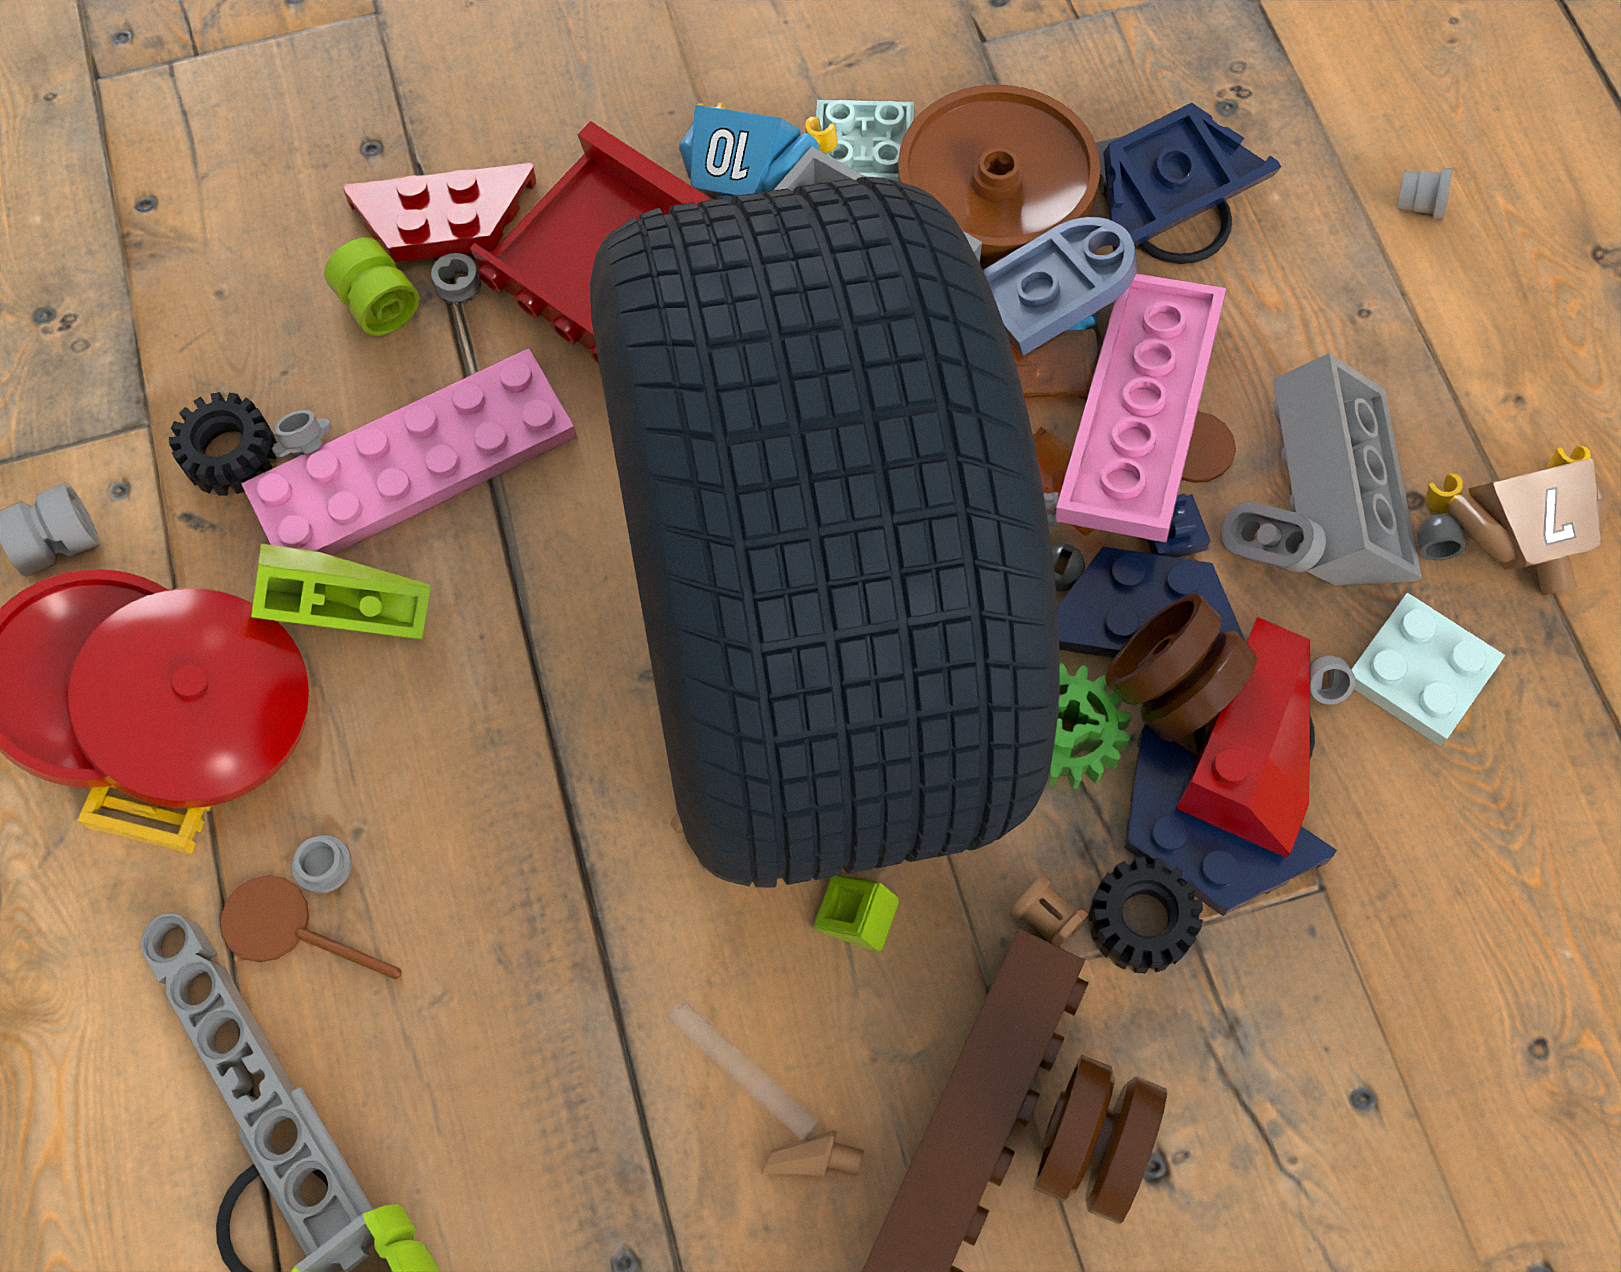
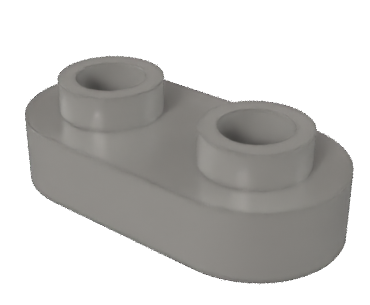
(1276, 539)

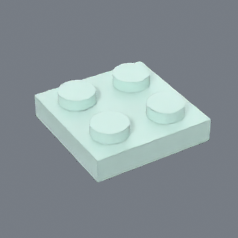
(1424, 669)

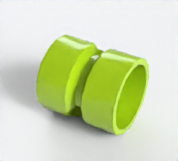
(371, 286)

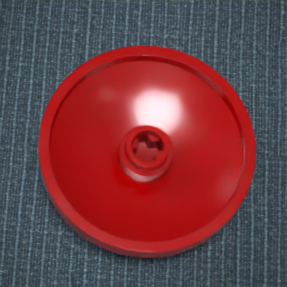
(38, 647)
(188, 698)

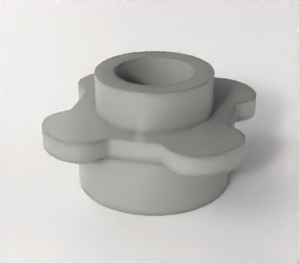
(299, 433)

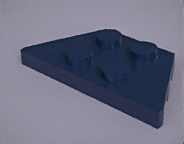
(1177, 171)
(1125, 591)
(1220, 864)

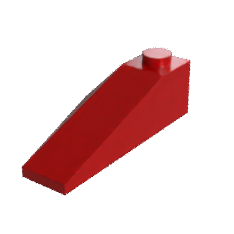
(1258, 748)

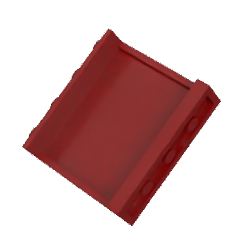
(554, 247)

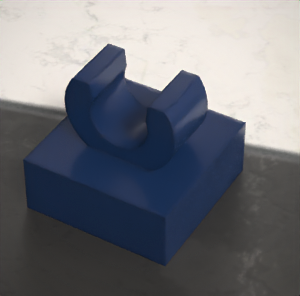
(1186, 532)

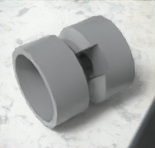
(51, 526)

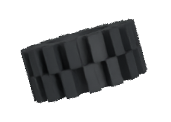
(211, 421)
(1161, 884)

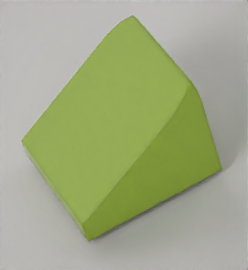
(857, 911)

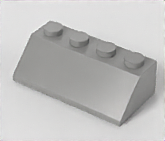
(1346, 472)

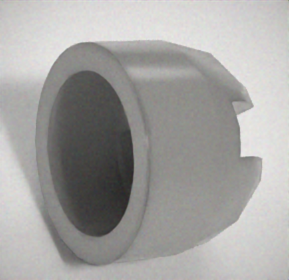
(1340, 679)

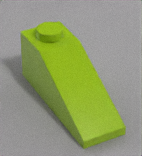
(337, 594)

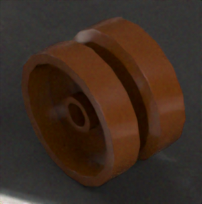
(1181, 668)
(1106, 1140)

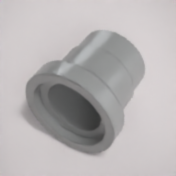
(1425, 192)

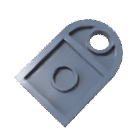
(1060, 280)

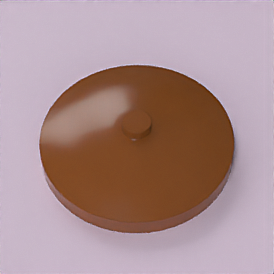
(1002, 163)

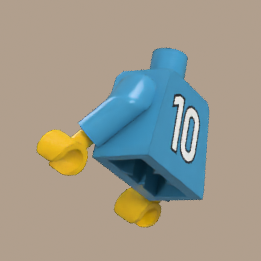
(746, 152)

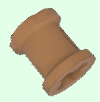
(1048, 912)

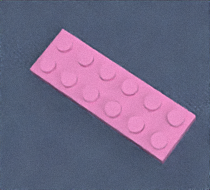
(1142, 408)
(411, 458)

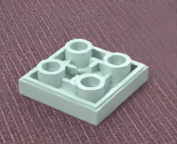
(867, 133)

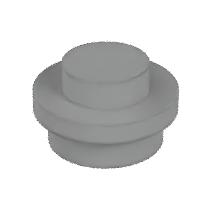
(321, 864)

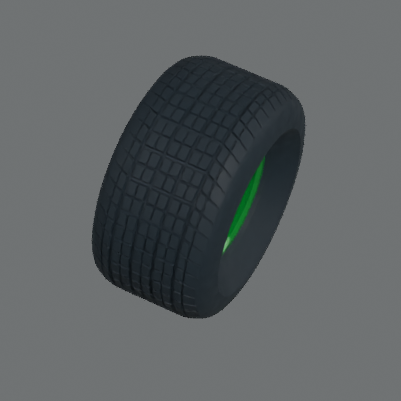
(830, 527)

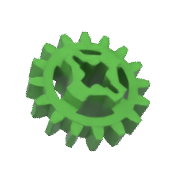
(1089, 729)

